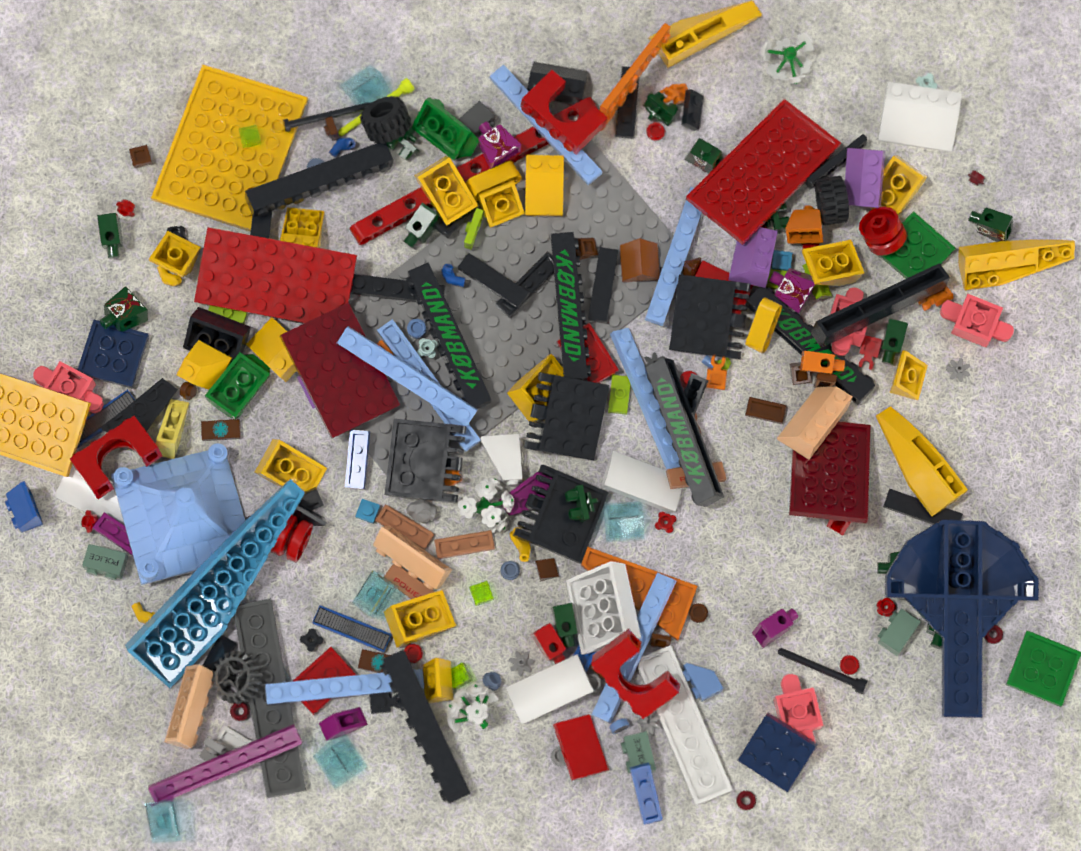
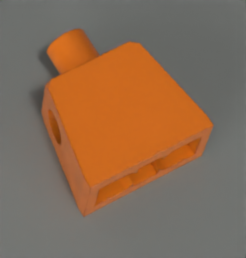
(804, 226)
(812, 362)

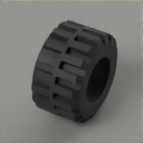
(385, 119)
(832, 200)

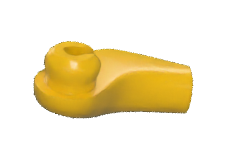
(523, 547)

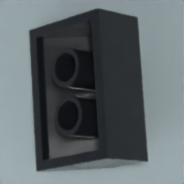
(574, 78)
(217, 332)

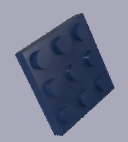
(113, 354)
(777, 752)

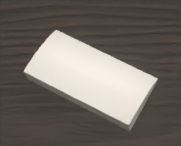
(640, 482)
(77, 494)
(549, 689)

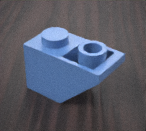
(703, 680)

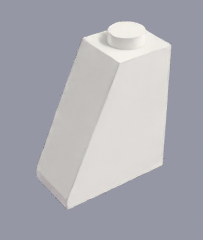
(505, 457)

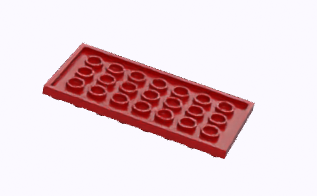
(763, 171)
(272, 276)

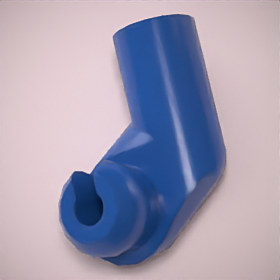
(342, 144)
(450, 277)

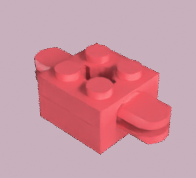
(976, 320)
(842, 346)
(69, 382)
(798, 707)

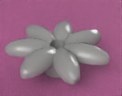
(958, 373)
(521, 667)
(647, 725)

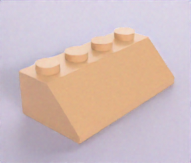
(815, 420)
(412, 557)
(189, 707)

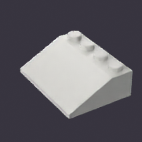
(919, 116)
(602, 606)

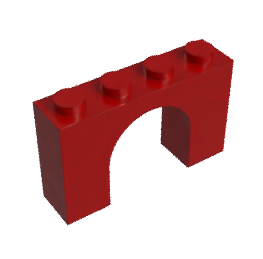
(573, 134)
(128, 435)
(641, 698)

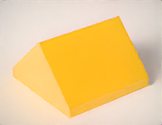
(501, 204)
(175, 254)
(908, 376)
(437, 680)

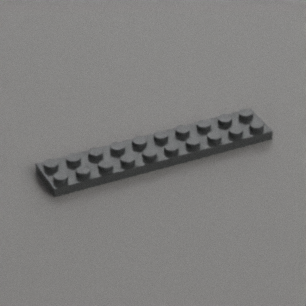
(260, 638)

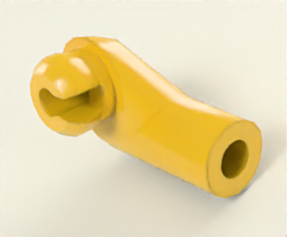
(169, 278)
(141, 615)

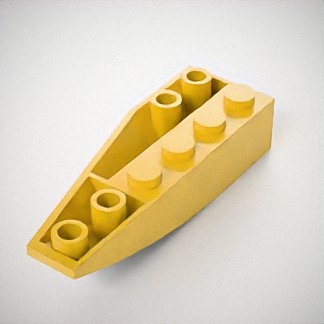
(702, 30)
(1007, 261)
(920, 463)

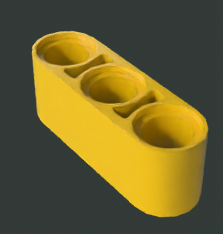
(493, 178)
(763, 325)

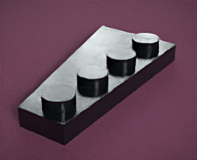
(146, 407)

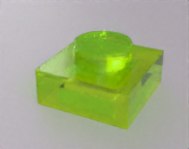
(249, 136)
(481, 593)
(460, 675)

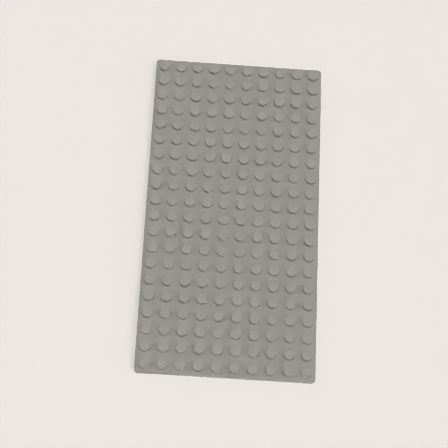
(514, 345)

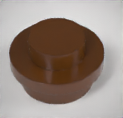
(188, 390)
(698, 613)

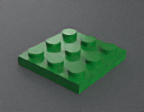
(921, 250)
(1043, 668)

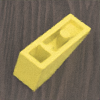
(172, 428)

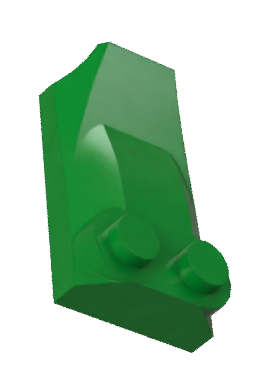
(444, 130)
(238, 385)

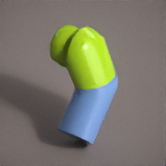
(707, 362)

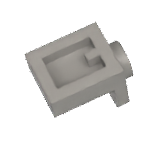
(212, 749)

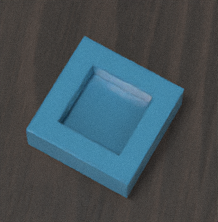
(781, 260)
(367, 511)

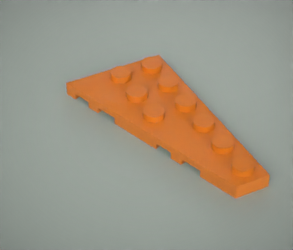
(628, 81)
(640, 581)

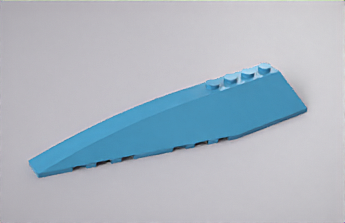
(210, 596)

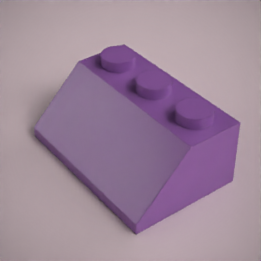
(864, 176)
(754, 258)

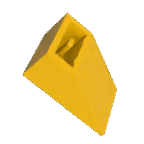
(303, 226)

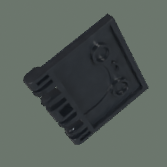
(705, 316)
(570, 417)
(421, 459)
(552, 524)

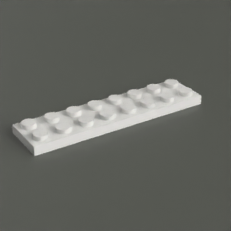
(686, 731)

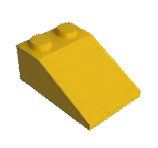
(900, 184)
(544, 185)
(446, 190)
(833, 263)
(271, 350)
(525, 388)
(285, 463)
(419, 618)

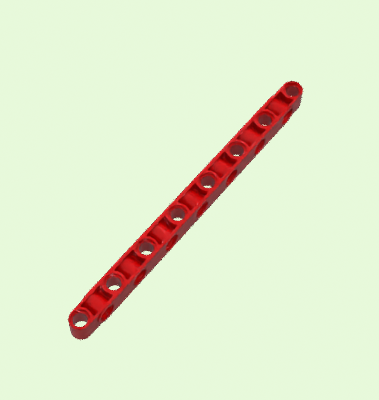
(397, 212)

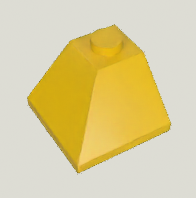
(203, 365)

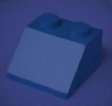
(23, 507)

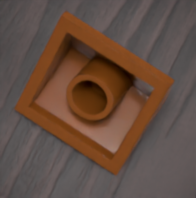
(639, 261)

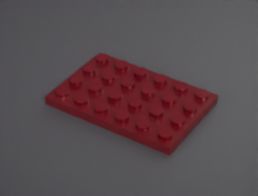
(338, 382)
(835, 477)

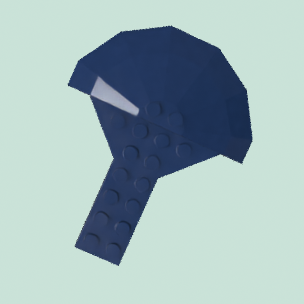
(962, 584)

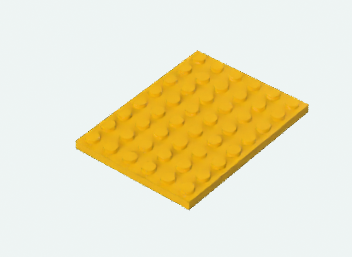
(206, 160)

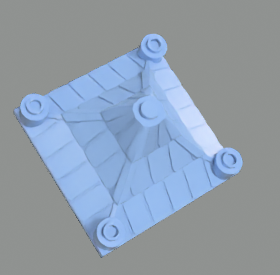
(178, 511)

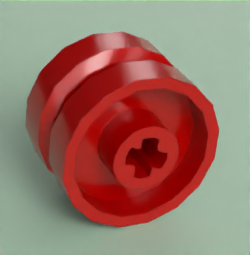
(882, 231)
(293, 539)

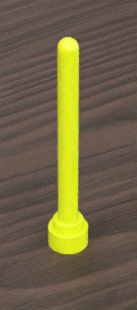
(404, 87)

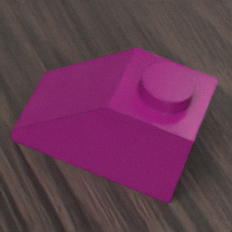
(342, 723)

